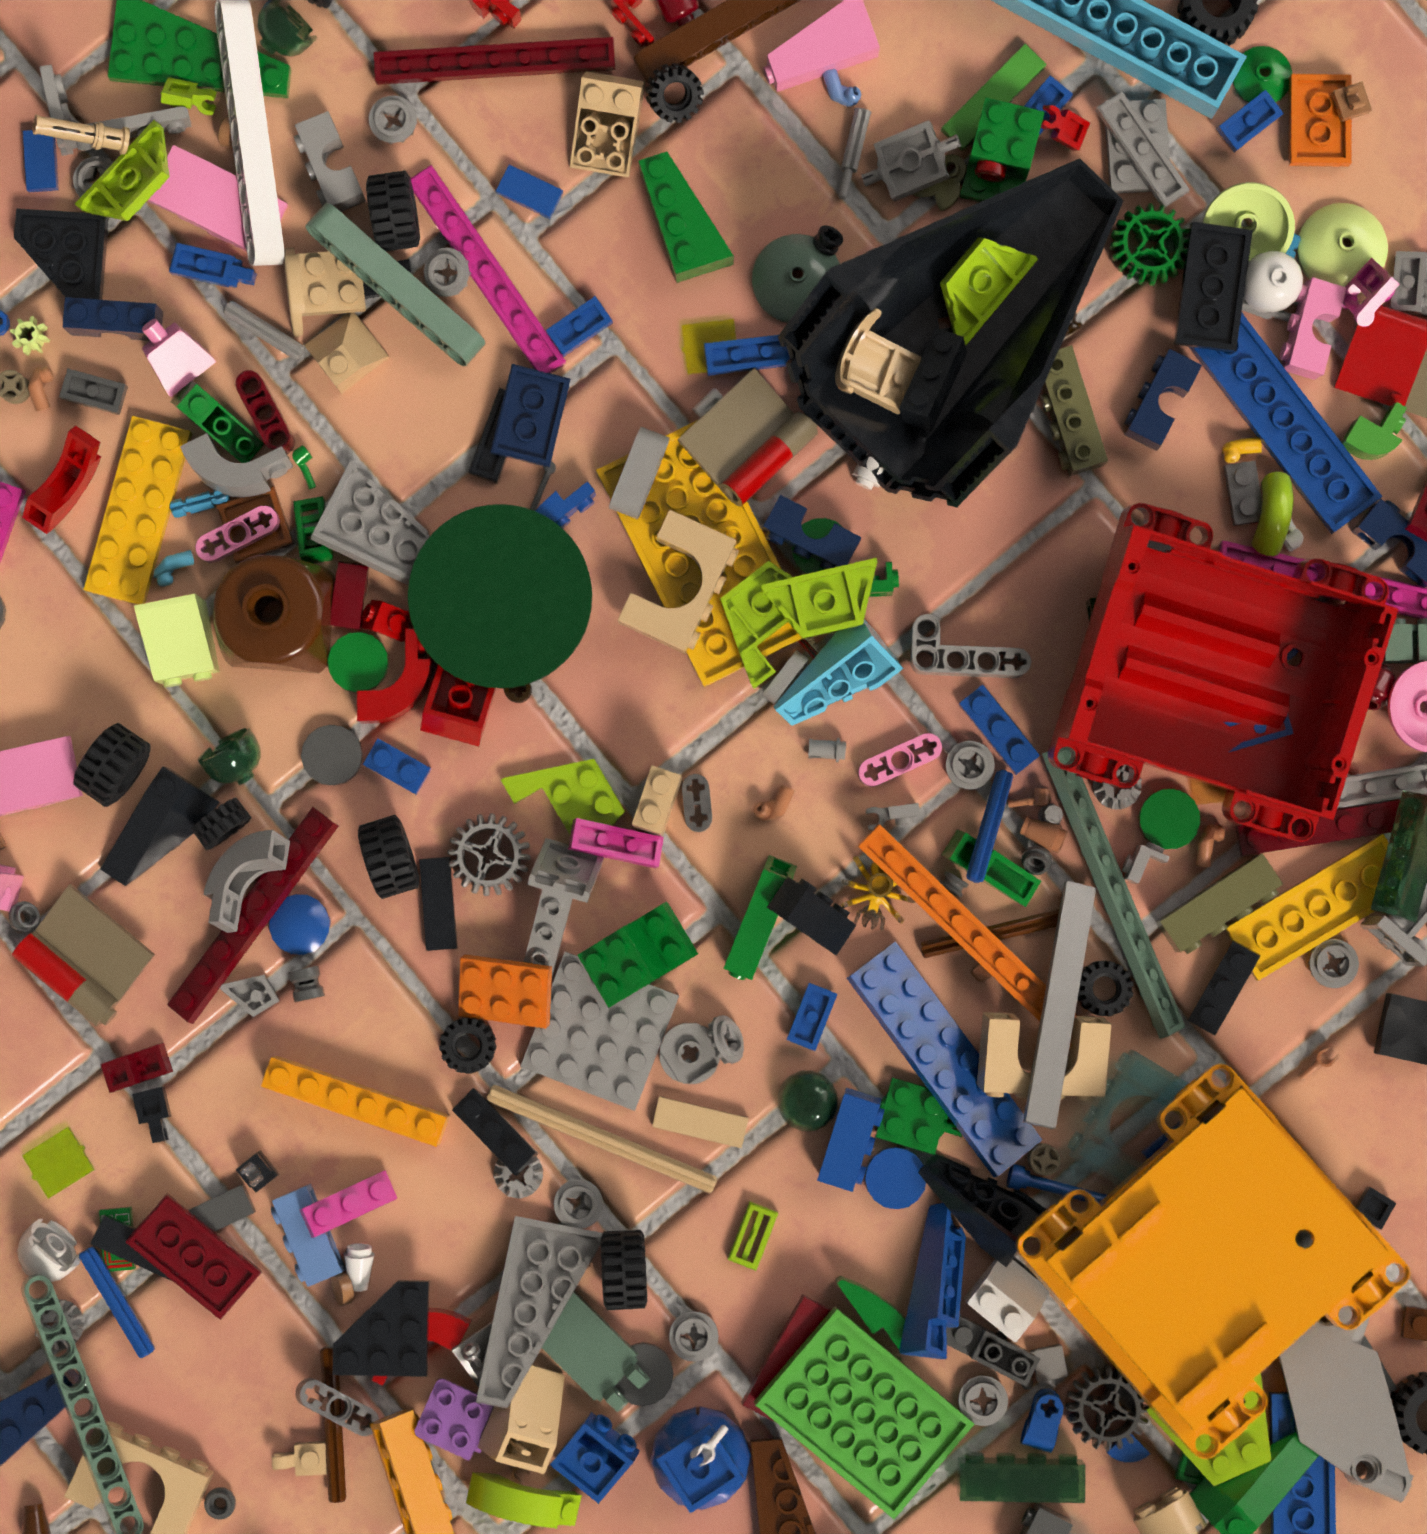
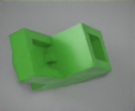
(1372, 441)

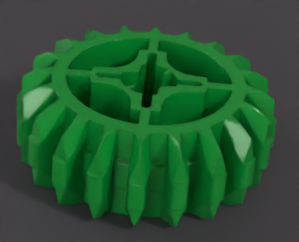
(1143, 234)

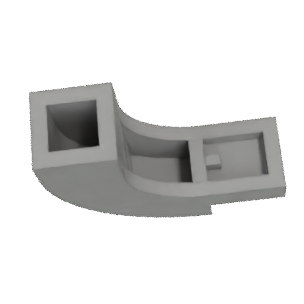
(234, 478)
(238, 869)

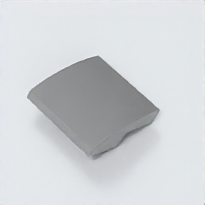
(1411, 274)

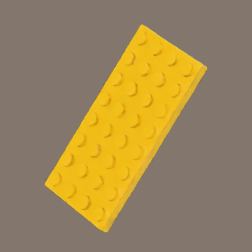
(675, 576)

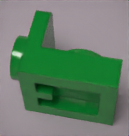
(885, 587)

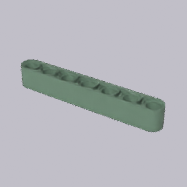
(395, 284)

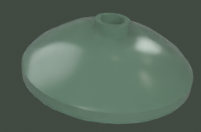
(773, 279)

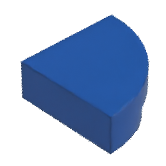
(1130, 1452)

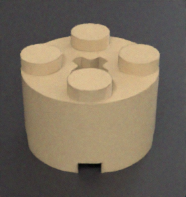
(1170, 1516)

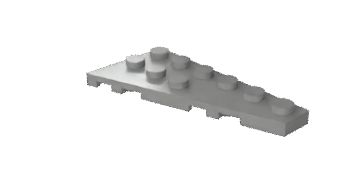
(370, 527)
(536, 1284)

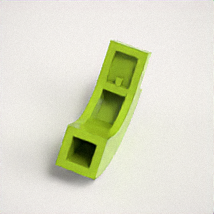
(522, 1503)

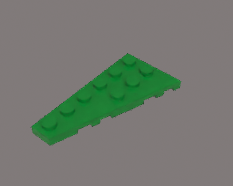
(159, 45)

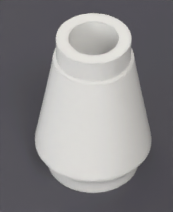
(359, 1265)

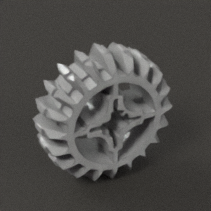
(495, 839)

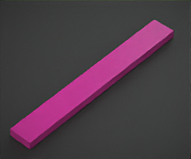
(486, 272)
(1407, 597)

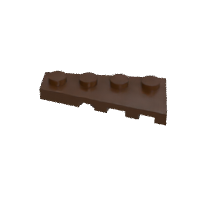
(777, 1490)

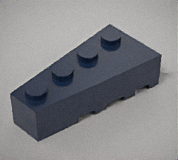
(29, 1412)

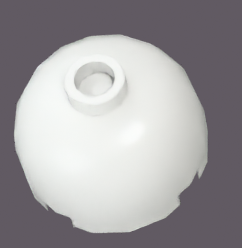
(1272, 282)
(47, 1251)

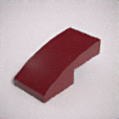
(349, 595)
(136, 1067)

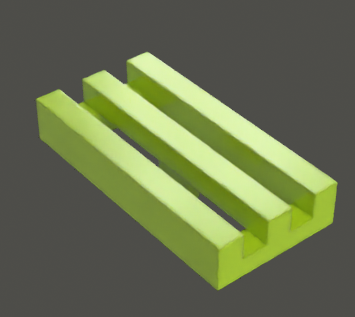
(761, 1211)

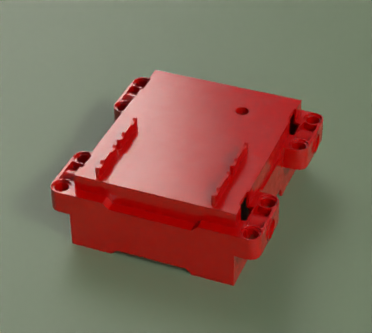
(1206, 643)

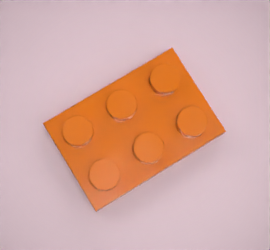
(1314, 124)
(505, 991)

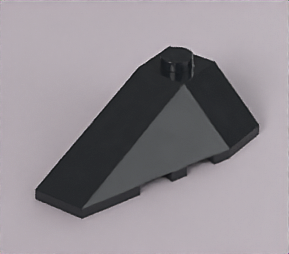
(157, 825)
(982, 1207)

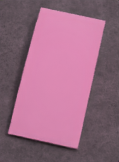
(204, 196)
(37, 775)

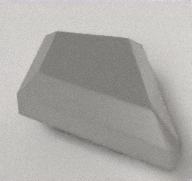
(251, 994)

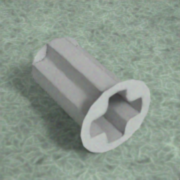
(1050, 813)

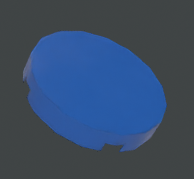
(894, 1178)

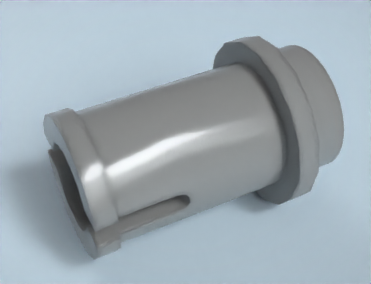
(827, 749)

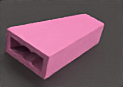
(831, 42)

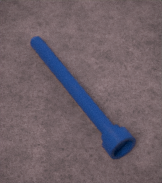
(1021, 1178)

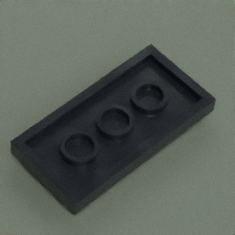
(1213, 287)

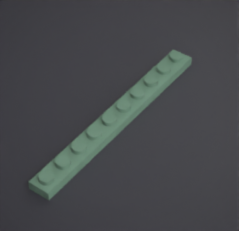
(1116, 897)

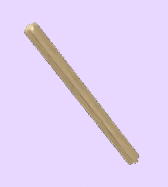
(602, 1138)

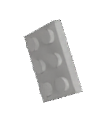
(1122, 173)

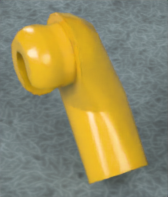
(1241, 446)

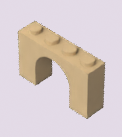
(678, 625)
(1085, 1067)
(182, 1479)

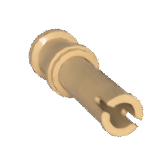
(98, 132)

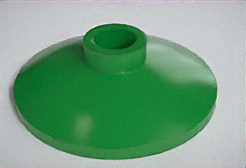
(1251, 83)

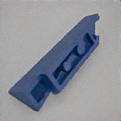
(935, 1287)

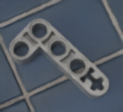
(968, 653)

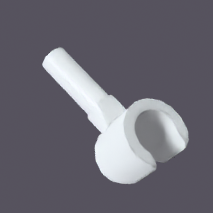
(1294, 538)
(708, 1448)

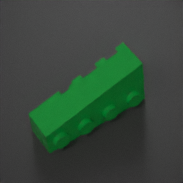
(685, 227)

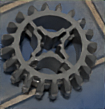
(1104, 1420)

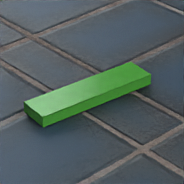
(1002, 86)

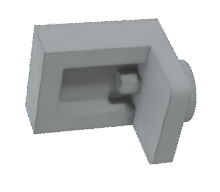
(1136, 863)

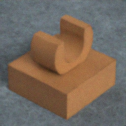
(1351, 101)

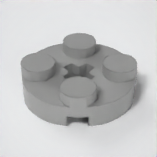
(686, 1070)

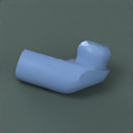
(839, 93)

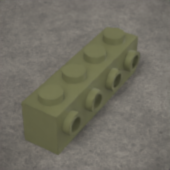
(1072, 416)
(1219, 903)

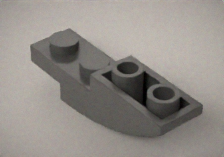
(992, 1350)

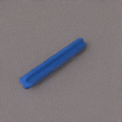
(989, 826)
(117, 1302)

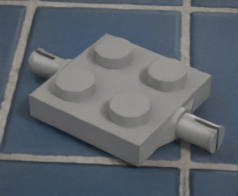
(911, 161)

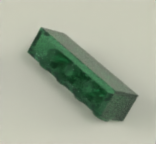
(1405, 861)
(1021, 1478)

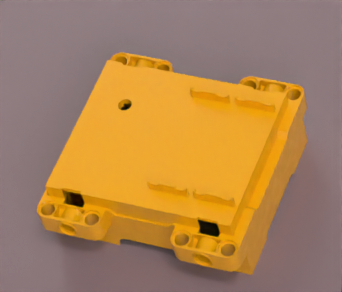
(1197, 1264)

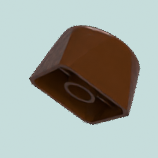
(301, 633)

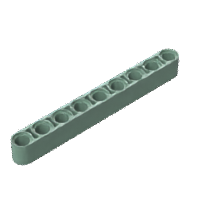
(70, 1395)

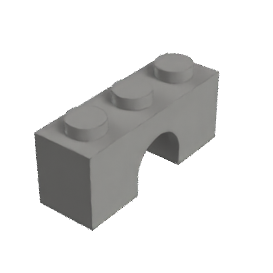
(319, 139)

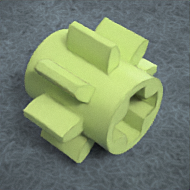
(37, 334)

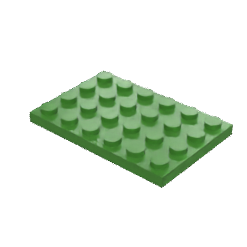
(864, 1412)

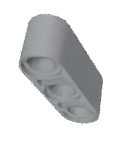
(639, 472)

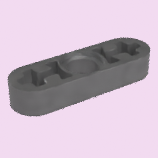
(314, 1405)

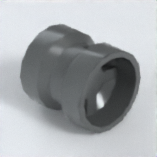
(306, 984)

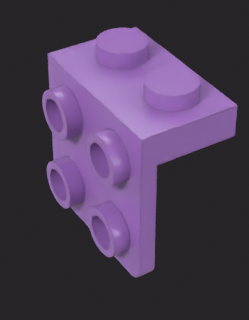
(453, 1419)

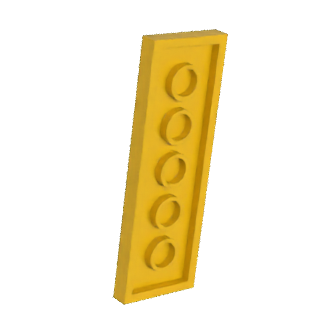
(137, 511)
(1312, 909)

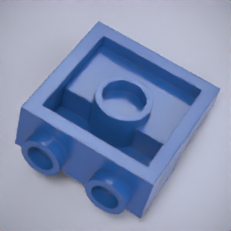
(596, 1456)

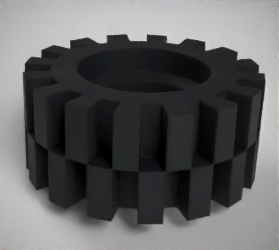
(686, 105)
(221, 823)
(1123, 988)
(452, 1056)

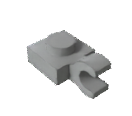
(901, 814)

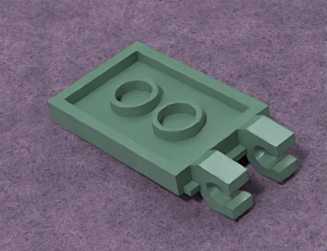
(593, 1353)

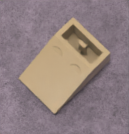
(606, 123)
(529, 1427)

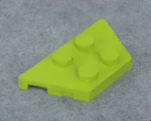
(130, 177)
(982, 283)
(824, 599)

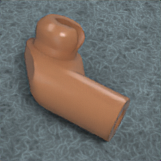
(36, 387)
(774, 808)
(1205, 845)

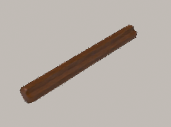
(1001, 931)
(333, 1433)

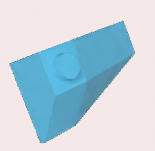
(844, 666)

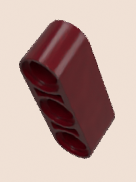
(255, 402)

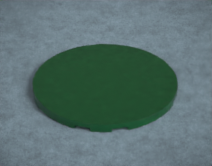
(500, 596)

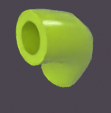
(1275, 514)

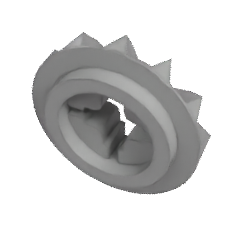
(391, 106)
(87, 171)
(438, 261)
(965, 751)
(1124, 798)
(1347, 967)
(724, 1032)
(516, 1188)
(564, 1208)
(73, 1317)
(683, 1347)
(994, 1410)

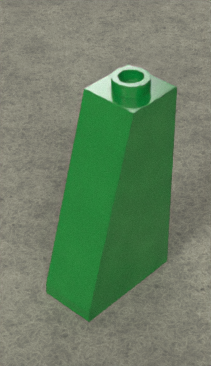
(757, 920)

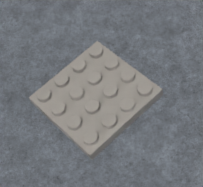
(596, 1045)

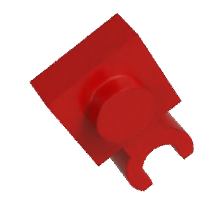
(1067, 127)

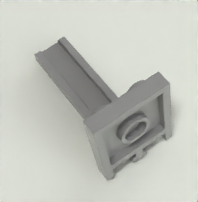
(172, 120)
(562, 877)
(1400, 935)

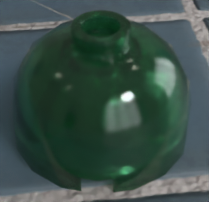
(283, 30)
(233, 758)
(807, 1100)

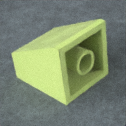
(178, 639)

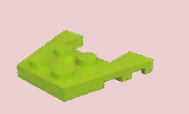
(754, 619)
(573, 790)
(1239, 1456)

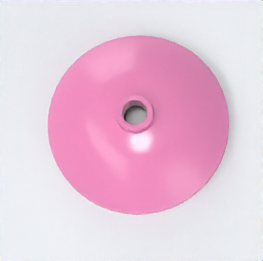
(1404, 706)

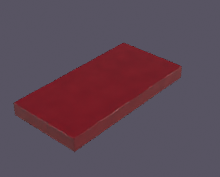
(193, 1256)
(798, 1328)

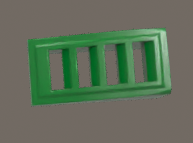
(308, 549)

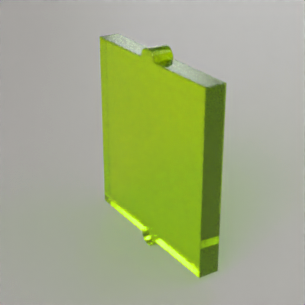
(706, 332)
(58, 1162)

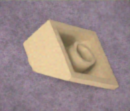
(346, 351)

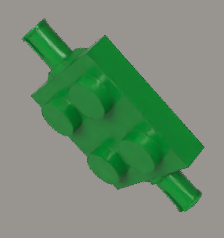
(913, 1117)

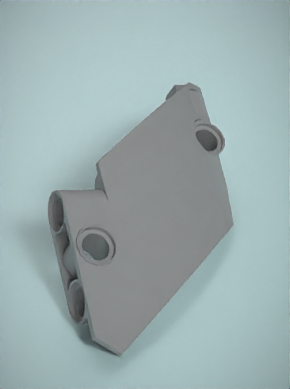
(1346, 1406)

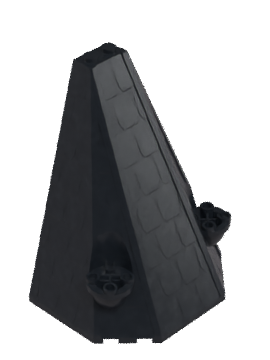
(1054, 217)

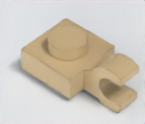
(307, 1458)

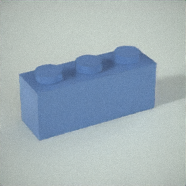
(316, 1257)

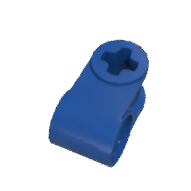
(1042, 1426)

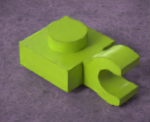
(185, 94)

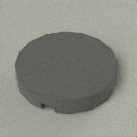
(332, 755)
(658, 1368)

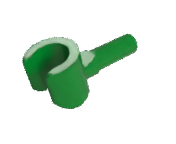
(301, 457)

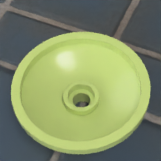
(1266, 207)
(1321, 245)

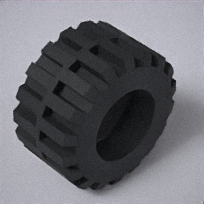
(1221, 29)
(393, 210)
(111, 764)
(388, 856)
(623, 1270)
(1405, 1407)

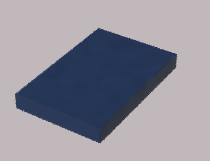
(530, 415)

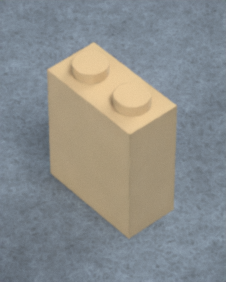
(657, 801)

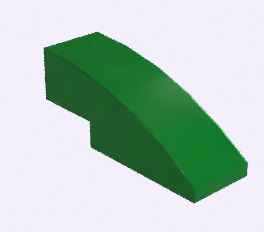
(1001, 872)
(874, 1309)

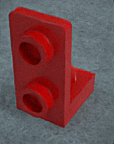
(622, 14)

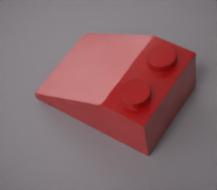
(456, 708)

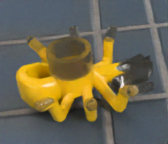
(879, 886)

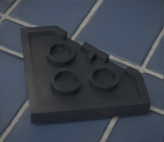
(66, 248)
(388, 1336)

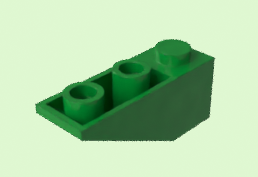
(217, 422)

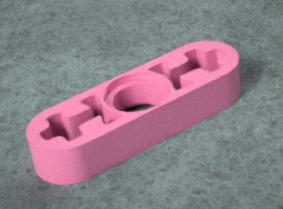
(221, 551)
(923, 757)

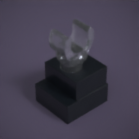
(257, 1171)

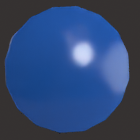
(300, 924)

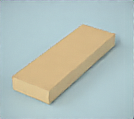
(700, 1122)

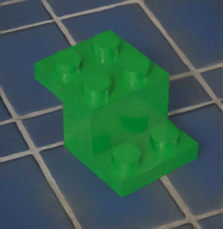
(1006, 136)
(637, 954)

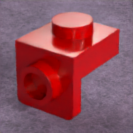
(386, 620)

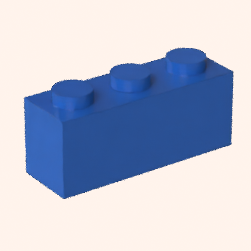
(851, 1140)

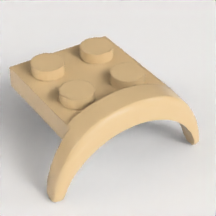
(320, 286)
(875, 366)

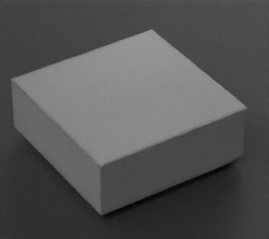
(1051, 1363)

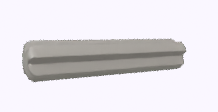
(264, 330)

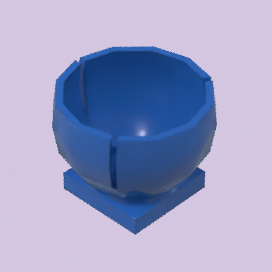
(682, 1476)

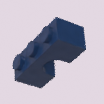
(96, 316)
(1172, 374)
(1385, 522)
(785, 526)

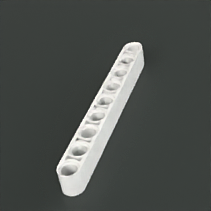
(249, 132)

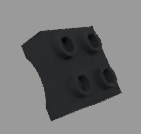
(1403, 1029)

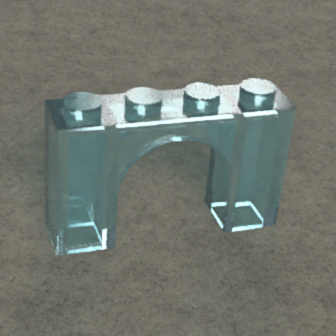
(1134, 1078)

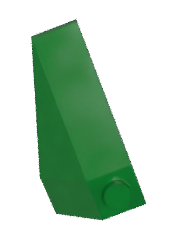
(1249, 1498)

